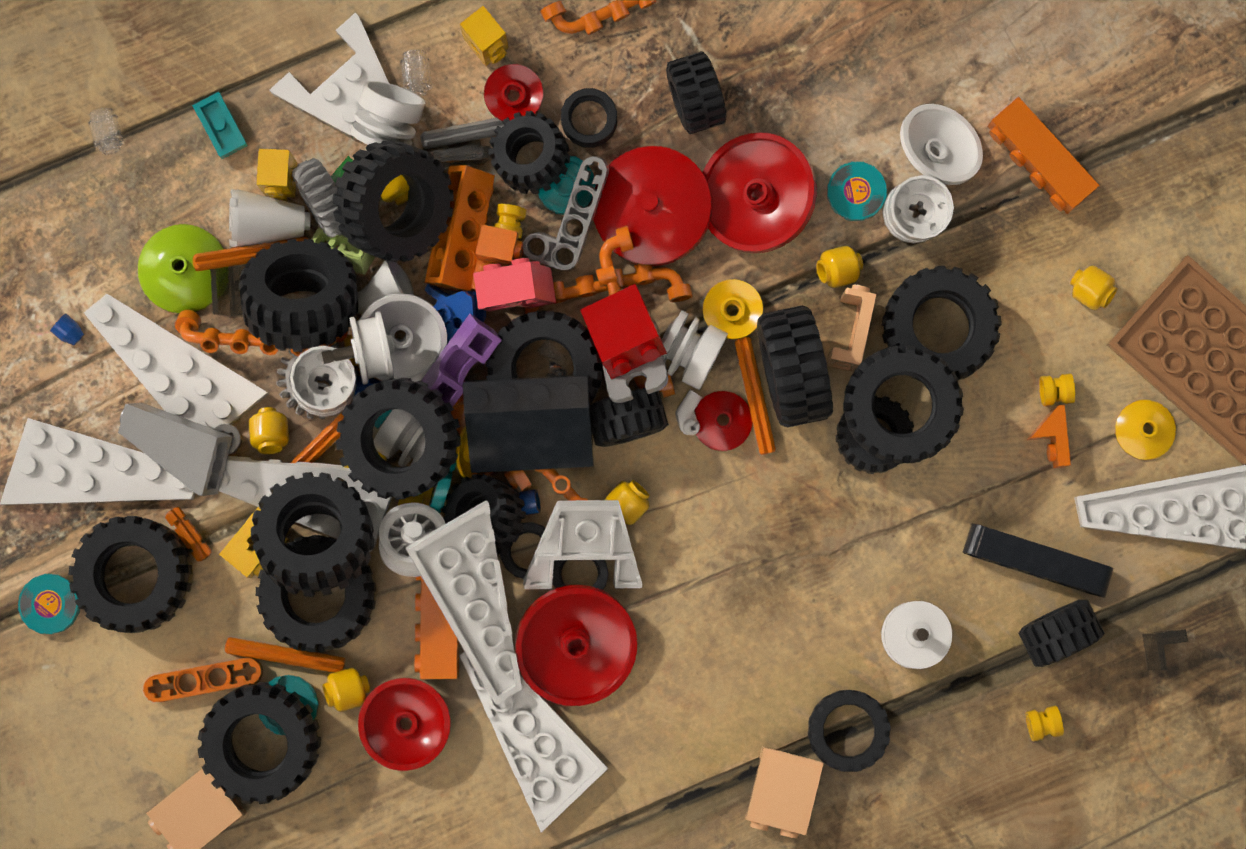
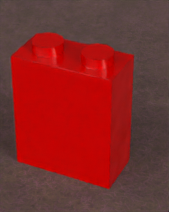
(623, 331)

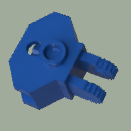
(455, 308)

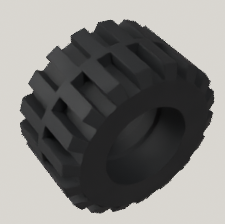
(696, 92)
(517, 134)
(628, 420)
(856, 454)
(503, 504)
(1061, 633)

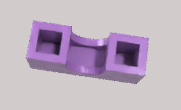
(469, 345)

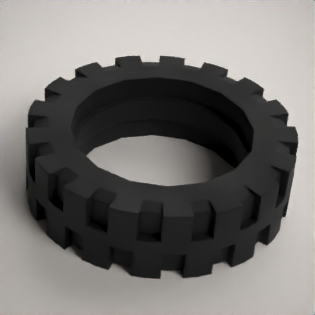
(881, 730)

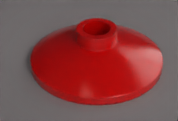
(512, 79)
(719, 436)

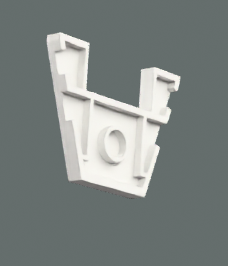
(339, 95)
(584, 533)

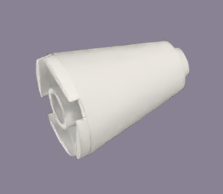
(264, 219)

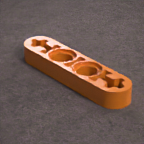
(203, 680)

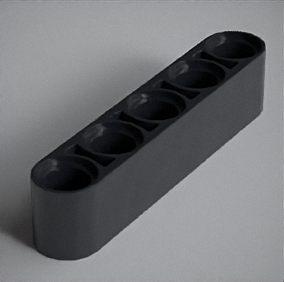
(1038, 560)

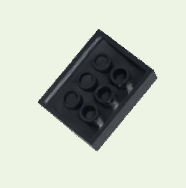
(528, 423)

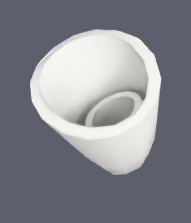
(387, 281)

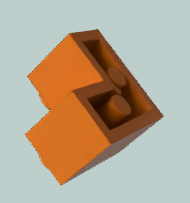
(496, 247)

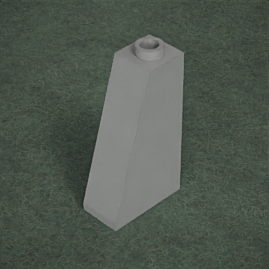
(180, 446)

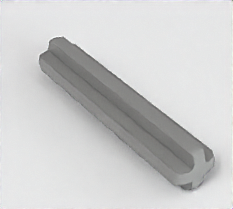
(460, 133)

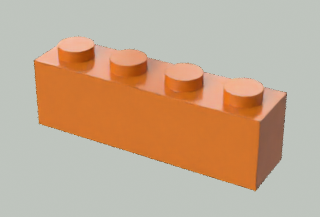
(1042, 155)
(437, 640)

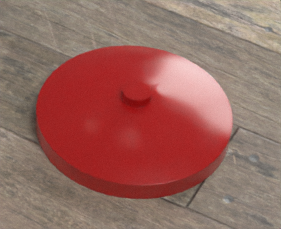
(760, 192)
(660, 201)
(575, 645)

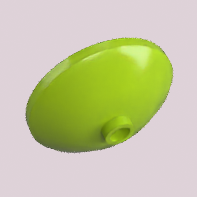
(172, 288)

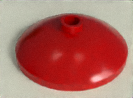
(382, 730)

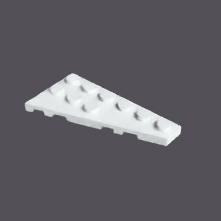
(173, 370)
(77, 468)
(252, 480)
(1188, 508)
(467, 584)
(541, 749)

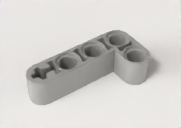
(573, 211)

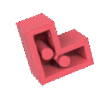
(520, 285)

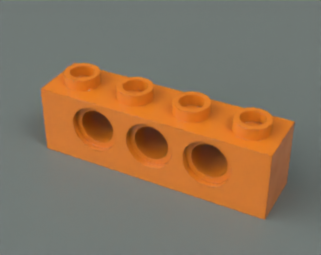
(442, 266)

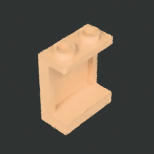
(852, 358)
(784, 792)
(194, 813)

